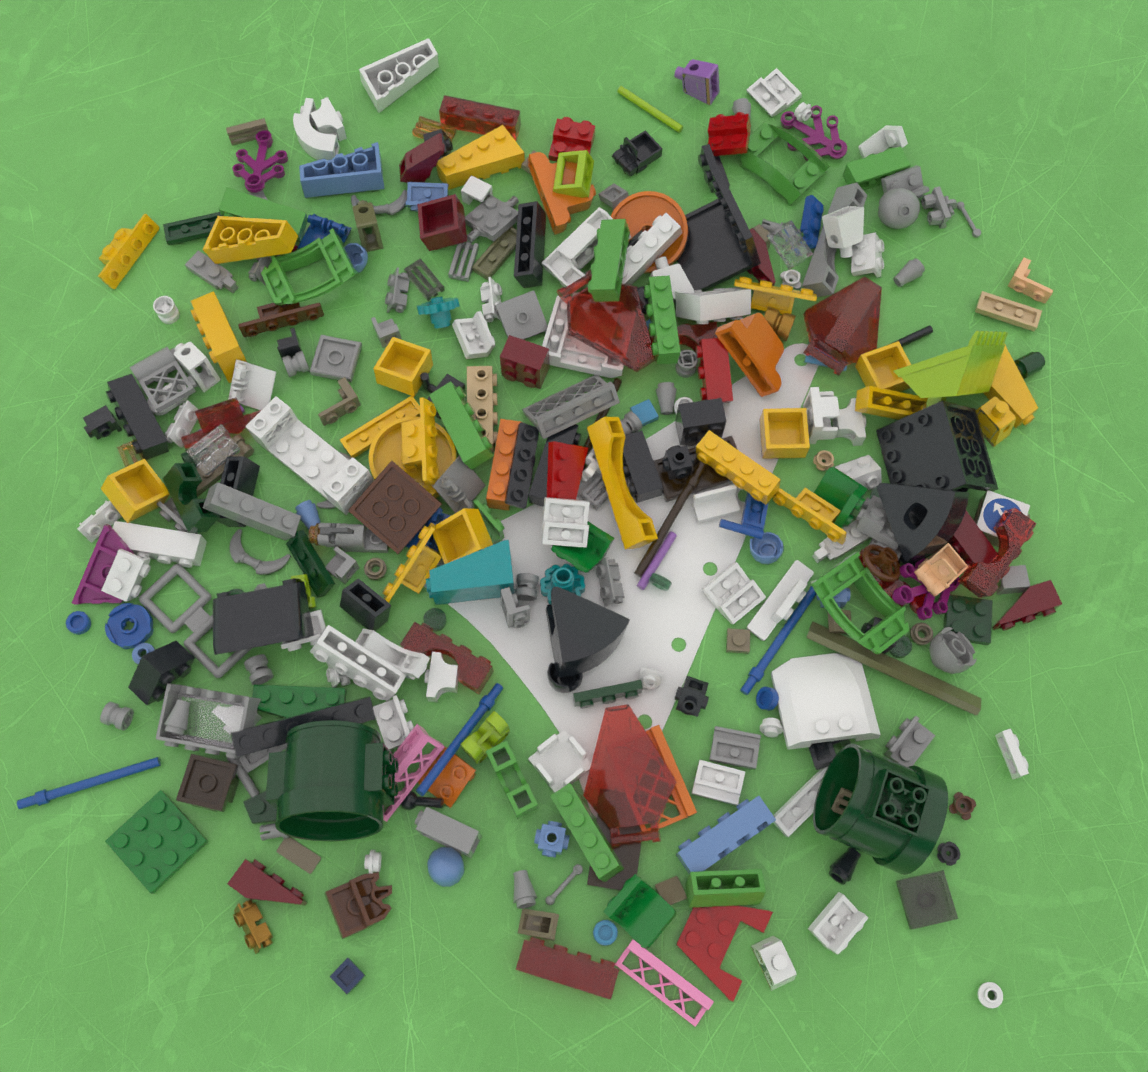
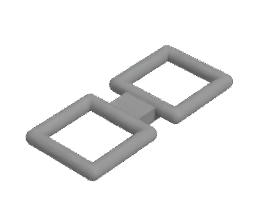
(193, 617)

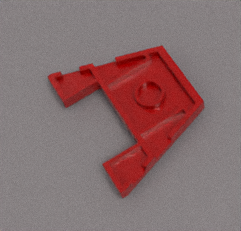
(709, 936)

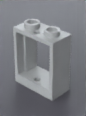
(447, 831)

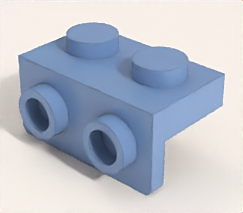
(424, 192)

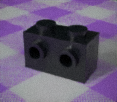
(365, 605)

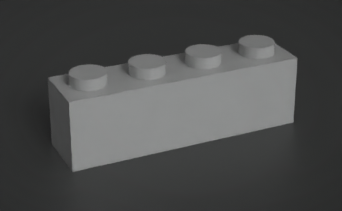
(251, 511)

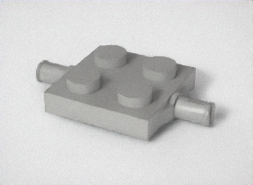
(492, 218)

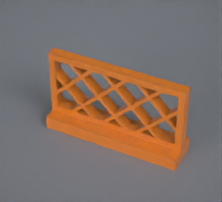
(680, 794)

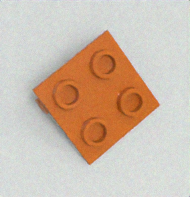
(451, 779)

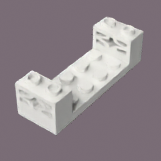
(309, 455)

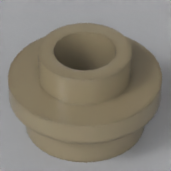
(370, 564)
(926, 629)

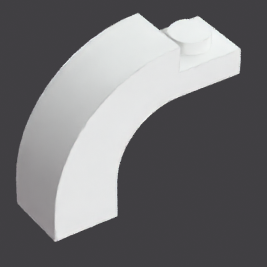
(313, 142)
(407, 661)

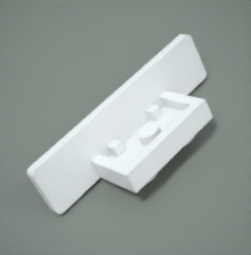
(781, 600)

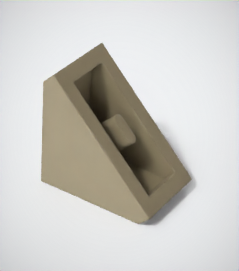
(538, 924)

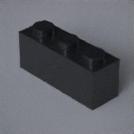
(640, 468)
(241, 475)

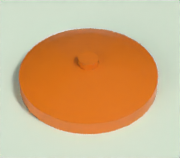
(641, 211)

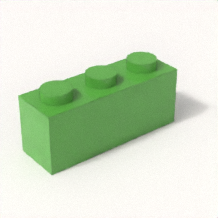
(874, 167)
(725, 888)

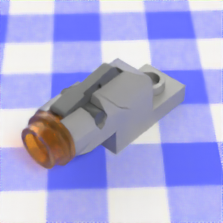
(346, 536)

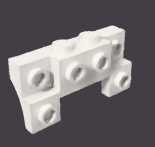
(576, 250)

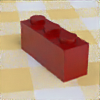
(714, 370)

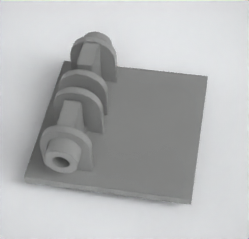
(459, 486)

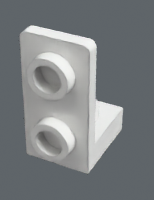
(883, 139)

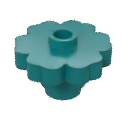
(439, 310)
(563, 577)

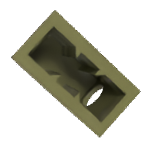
(365, 217)

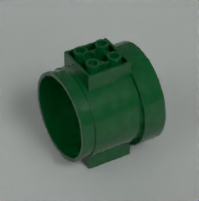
(331, 781)
(892, 809)

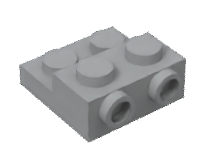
(875, 522)

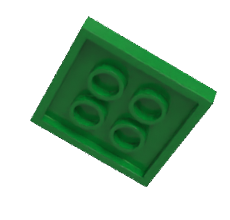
(156, 841)

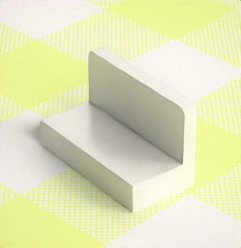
(715, 504)

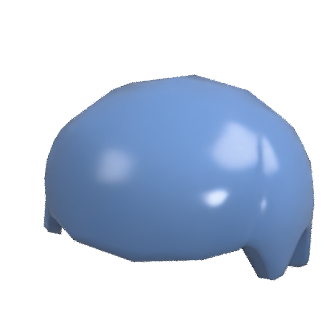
(357, 256)
(766, 549)
(445, 866)

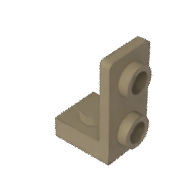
(347, 405)

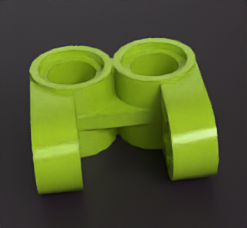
(489, 735)

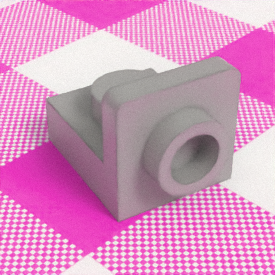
(613, 195)

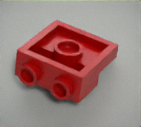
(729, 134)
(571, 136)

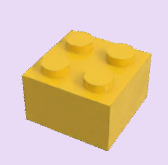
(402, 366)
(878, 367)
(784, 433)
(135, 490)
(461, 535)

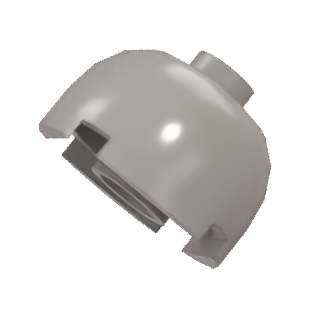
(898, 208)
(951, 651)

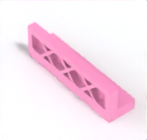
(407, 755)
(669, 974)

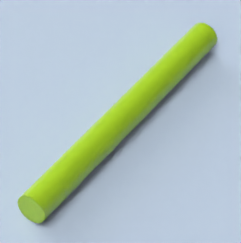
(650, 109)

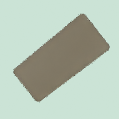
(298, 854)

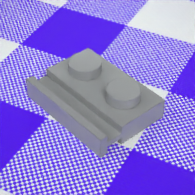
(735, 747)

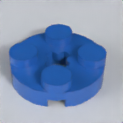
(117, 622)

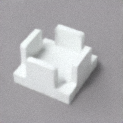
(820, 408)
(560, 761)

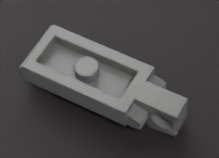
(210, 272)

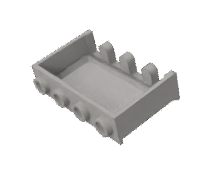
(210, 718)

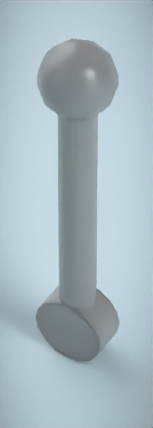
(976, 232)
(576, 871)

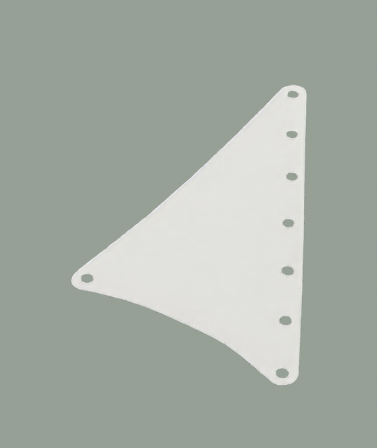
(653, 613)

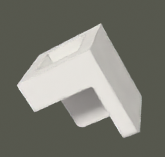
(476, 190)

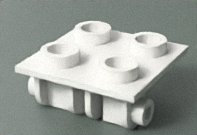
(252, 384)

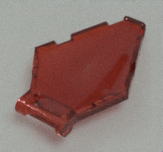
(844, 324)
(609, 326)
(628, 777)

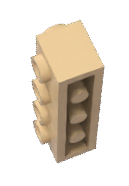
(483, 399)

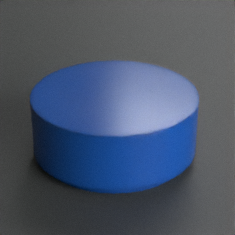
(78, 622)
(767, 698)

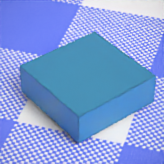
(645, 412)

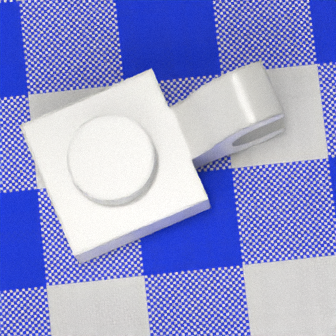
(592, 466)

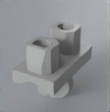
(942, 207)

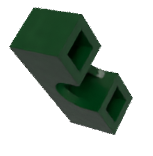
(182, 486)

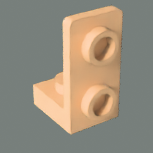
(1024, 285)

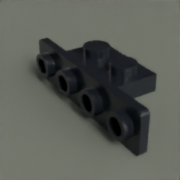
(522, 466)

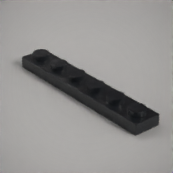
(275, 732)

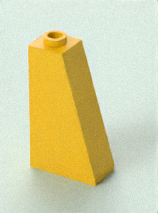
(1012, 389)

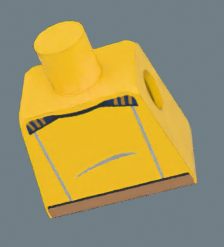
(995, 420)

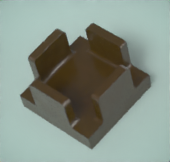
(208, 783)

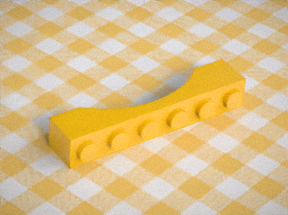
(608, 444)

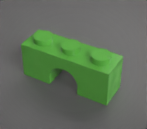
(512, 779)

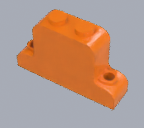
(556, 205)
(755, 351)

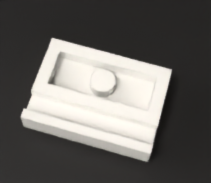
(718, 782)

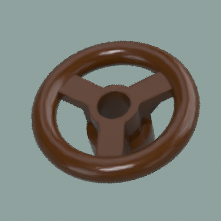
(885, 560)

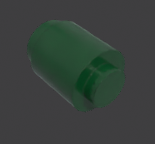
(1030, 364)

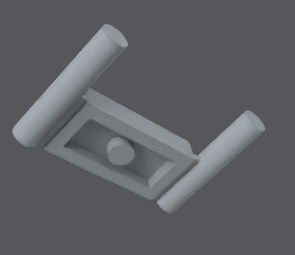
(249, 762)

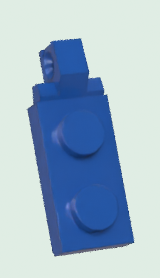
(811, 220)

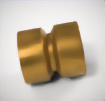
(780, 323)

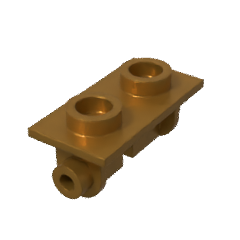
(246, 919)

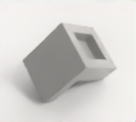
(385, 331)
(342, 566)
(1015, 581)

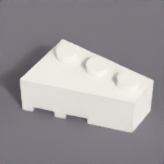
(714, 304)

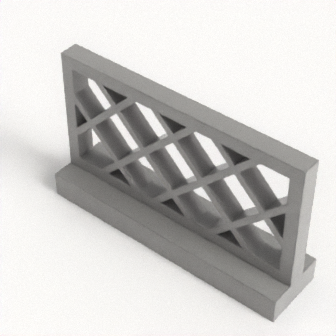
(578, 408)

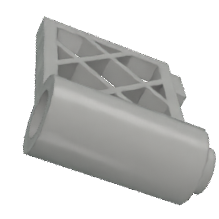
(156, 369)

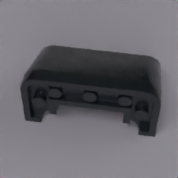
(261, 617)

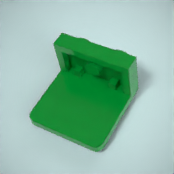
(842, 493)
(587, 558)
(640, 911)

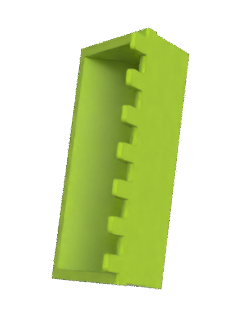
(959, 371)

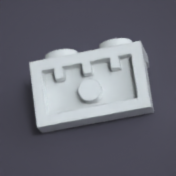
(393, 722)

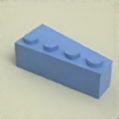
(343, 173)
(726, 836)

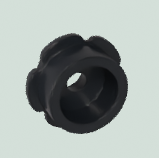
(954, 853)

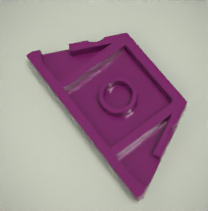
(98, 569)

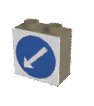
(990, 510)

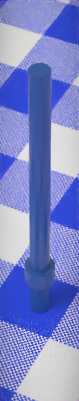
(756, 673)
(485, 704)
(43, 797)

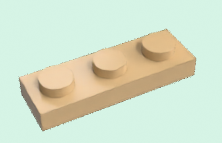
(1008, 311)

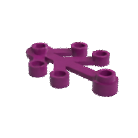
(817, 136)
(256, 181)
(905, 594)

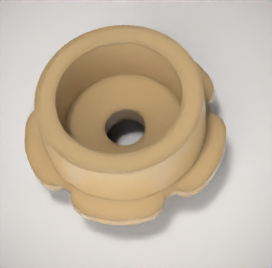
(823, 455)

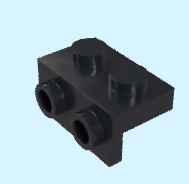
(710, 163)

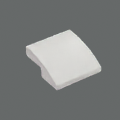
(774, 93)
(565, 522)
(733, 593)

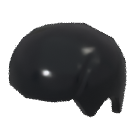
(563, 684)

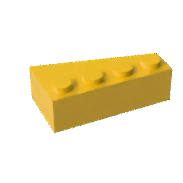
(481, 158)
(248, 238)
(218, 333)

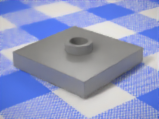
(522, 316)
(335, 358)

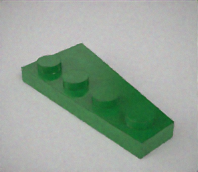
(296, 700)

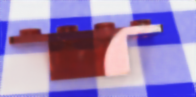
(225, 413)

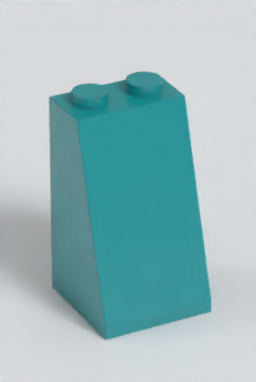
(473, 576)

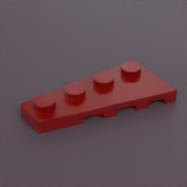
(564, 469)

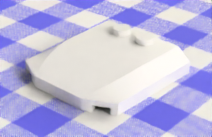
(571, 353)
(824, 700)

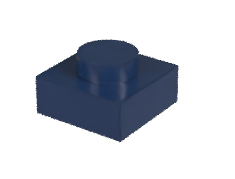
(347, 975)

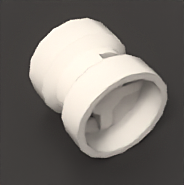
(166, 309)

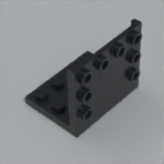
(717, 240)
(938, 449)

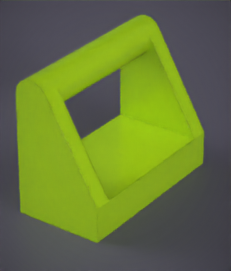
(583, 174)

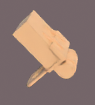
(940, 569)

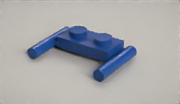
(752, 519)

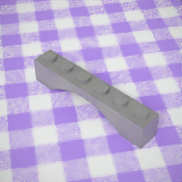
(821, 273)

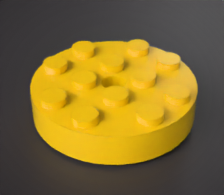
(388, 447)

